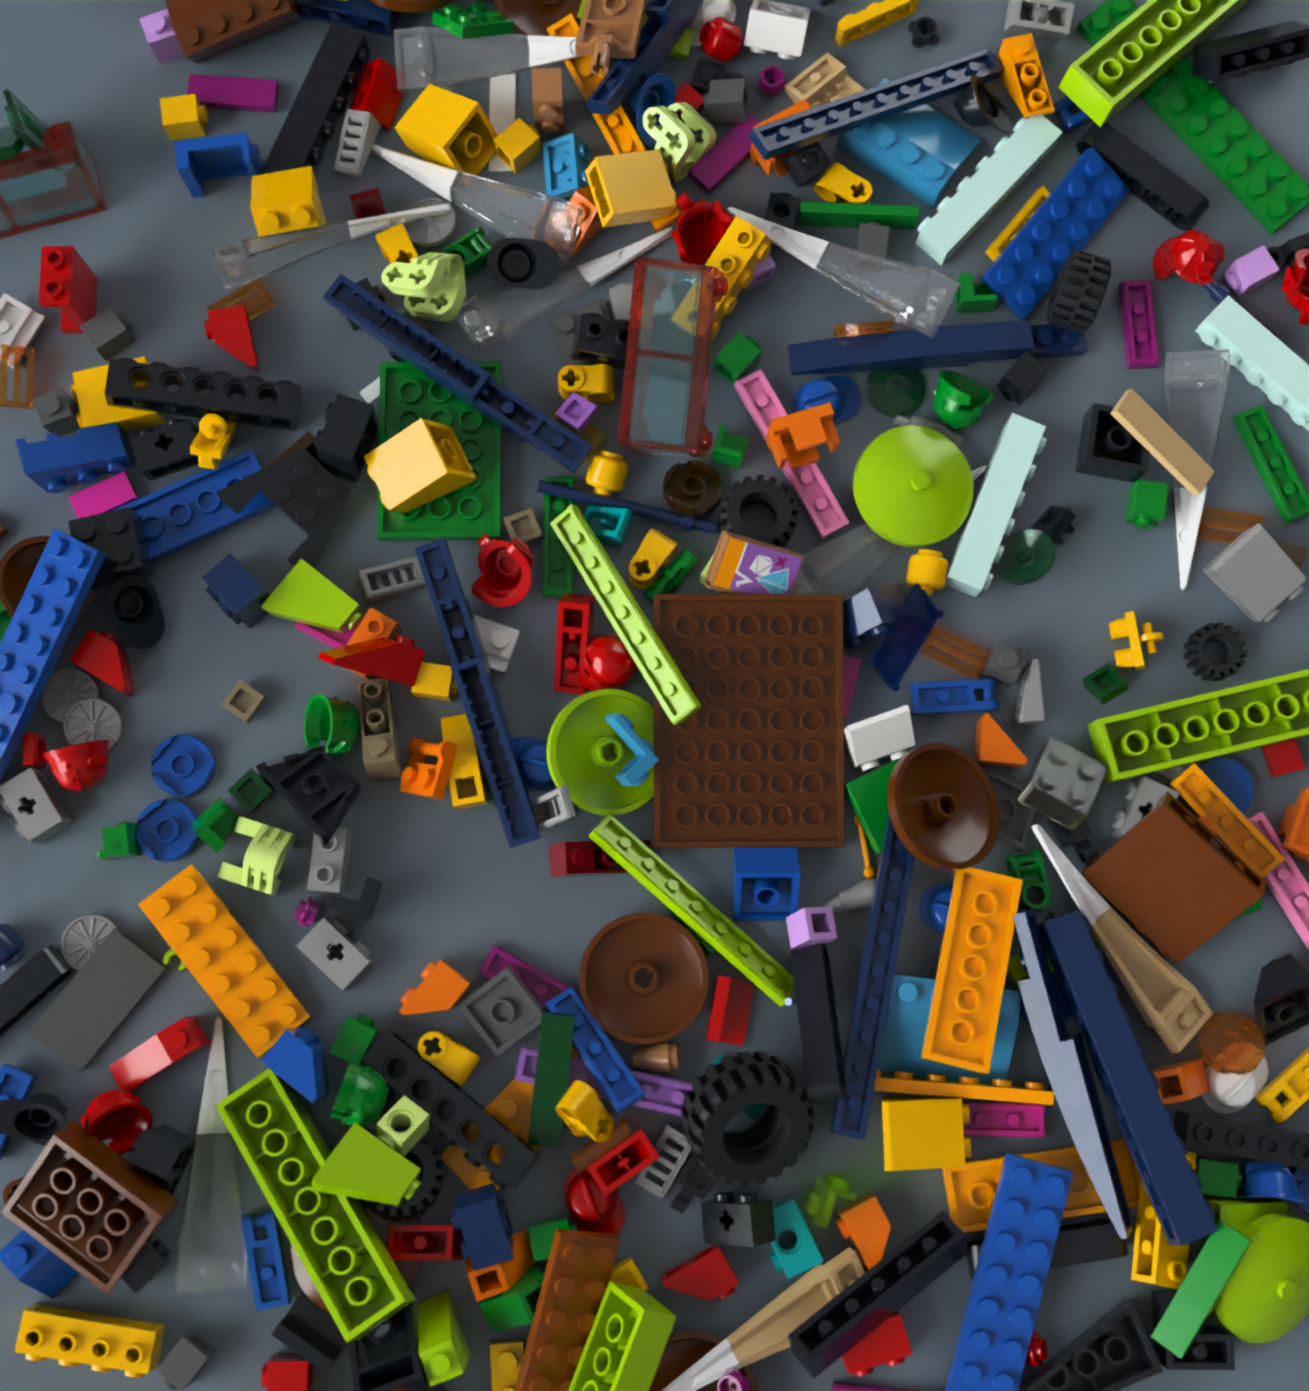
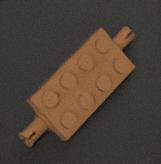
(609, 31)

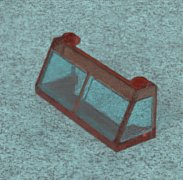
(49, 183)
(669, 358)

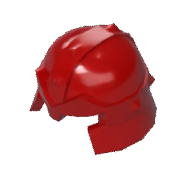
(607, 664)
(79, 765)
(117, 1116)

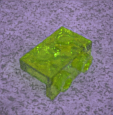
(822, 1199)

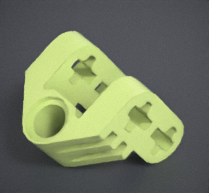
(686, 151)
(440, 282)
(262, 858)

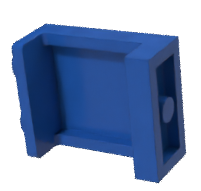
(215, 159)

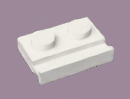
(17, 324)
(498, 642)

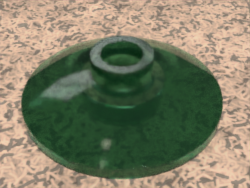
(894, 401)
(1019, 549)

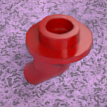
(1037, 1351)

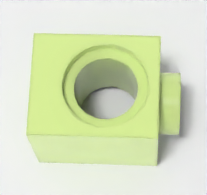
(404, 1114)

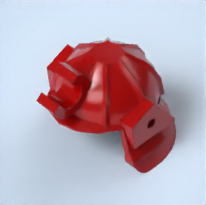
(699, 228)
(1190, 255)
(1297, 285)
(504, 571)

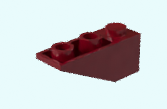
(582, 859)

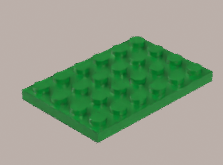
(464, 512)

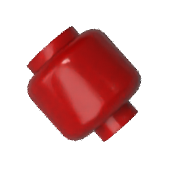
(721, 39)

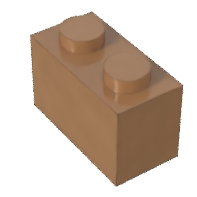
(548, 100)

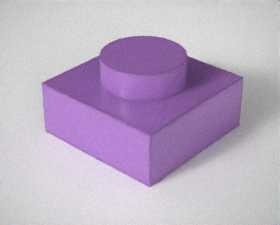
(577, 413)

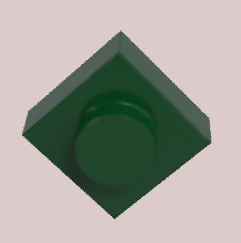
(1105, 684)
(251, 791)

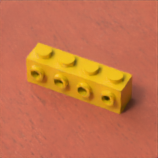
(737, 258)
(1153, 1257)
(89, 1339)

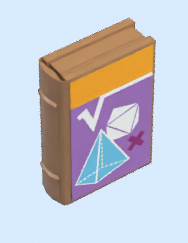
(752, 566)

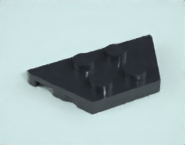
(314, 789)

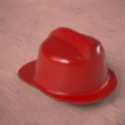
(590, 1206)

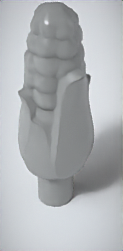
(925, 422)
(853, 897)

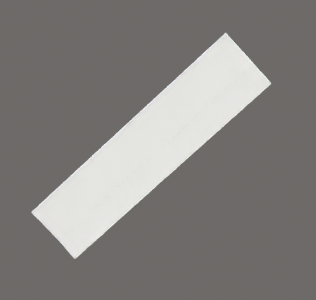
(501, 111)

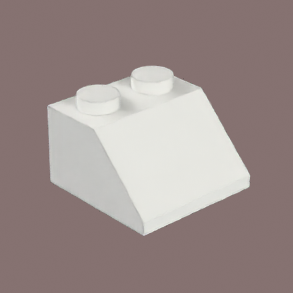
(777, 28)
(879, 738)

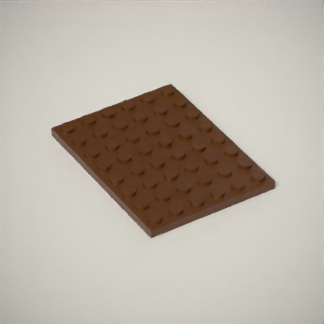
(769, 740)

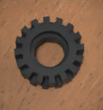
(1227, 639)

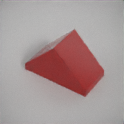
(623, 1162)

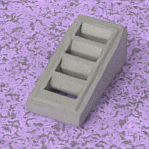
(356, 124)
(394, 589)
(1031, 702)
(553, 809)
(677, 1136)

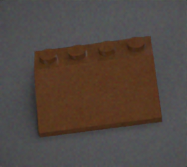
(216, 26)
(89, 1206)

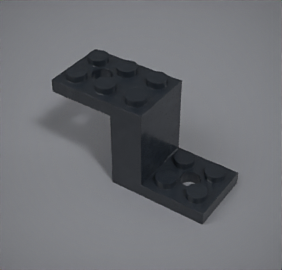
(392, 1359)

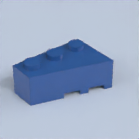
(76, 458)

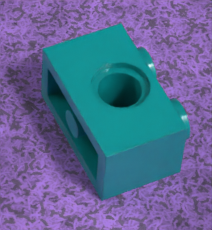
(803, 1251)

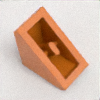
(994, 747)

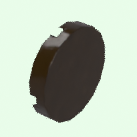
(692, 488)

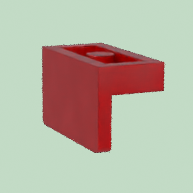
(378, 92)
(729, 1010)

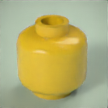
(607, 473)
(928, 570)

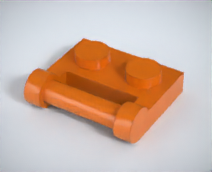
(423, 778)

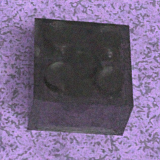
(1062, 784)

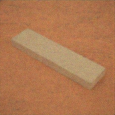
(1162, 442)

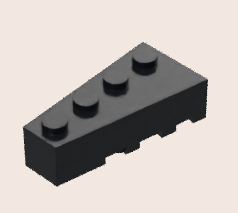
(1102, 1358)

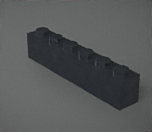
(319, 100)
(877, 1294)

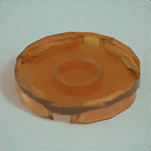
(863, 328)
(1231, 1043)

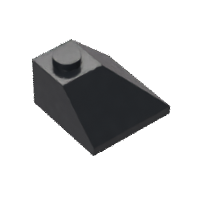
(1282, 998)

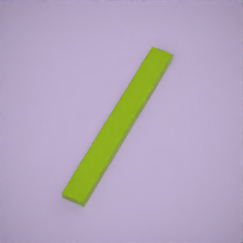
(625, 615)
(694, 909)

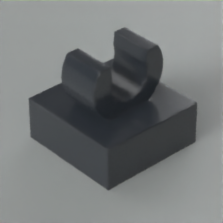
(1055, 522)

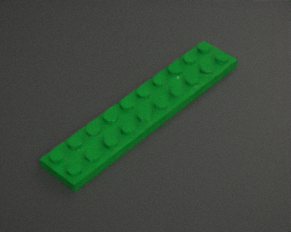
(1214, 131)

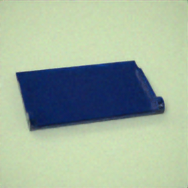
(905, 637)

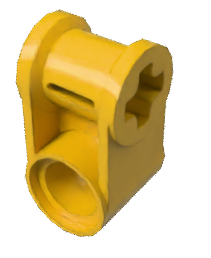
(842, 186)
(396, 244)
(590, 381)
(653, 555)
(454, 1059)
(585, 1112)

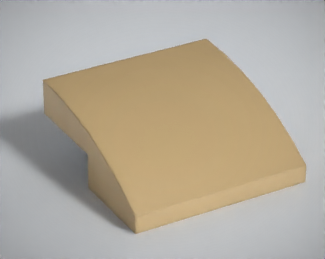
(822, 83)

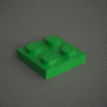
(472, 21)

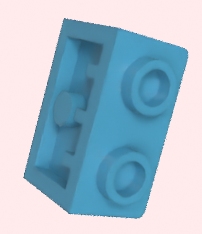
(565, 165)

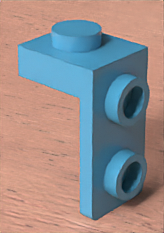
(636, 770)

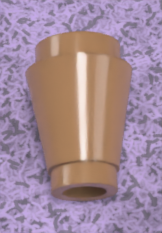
(657, 1057)

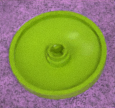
(913, 486)
(589, 753)
(1271, 1282)

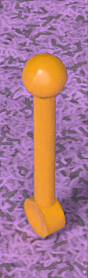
(869, 872)

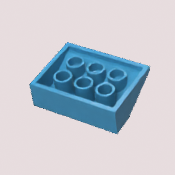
(913, 150)
(907, 1028)

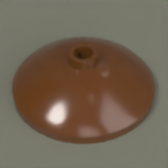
(17, 569)

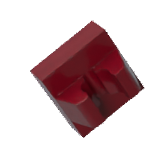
(367, 203)

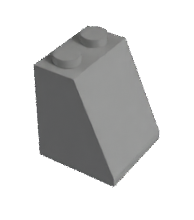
(1255, 574)

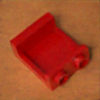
(68, 285)

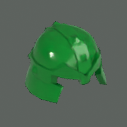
(959, 399)
(332, 722)
(360, 1096)

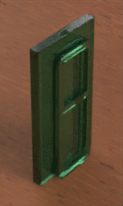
(24, 122)

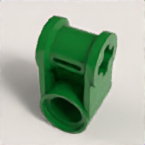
(473, 250)
(1032, 876)

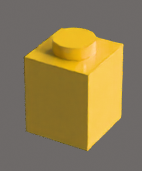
(183, 117)
(518, 145)
(435, 682)

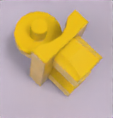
(212, 440)
(1126, 628)

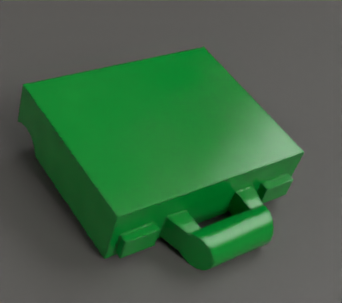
(869, 802)

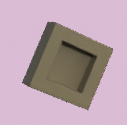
(523, 526)
(243, 701)

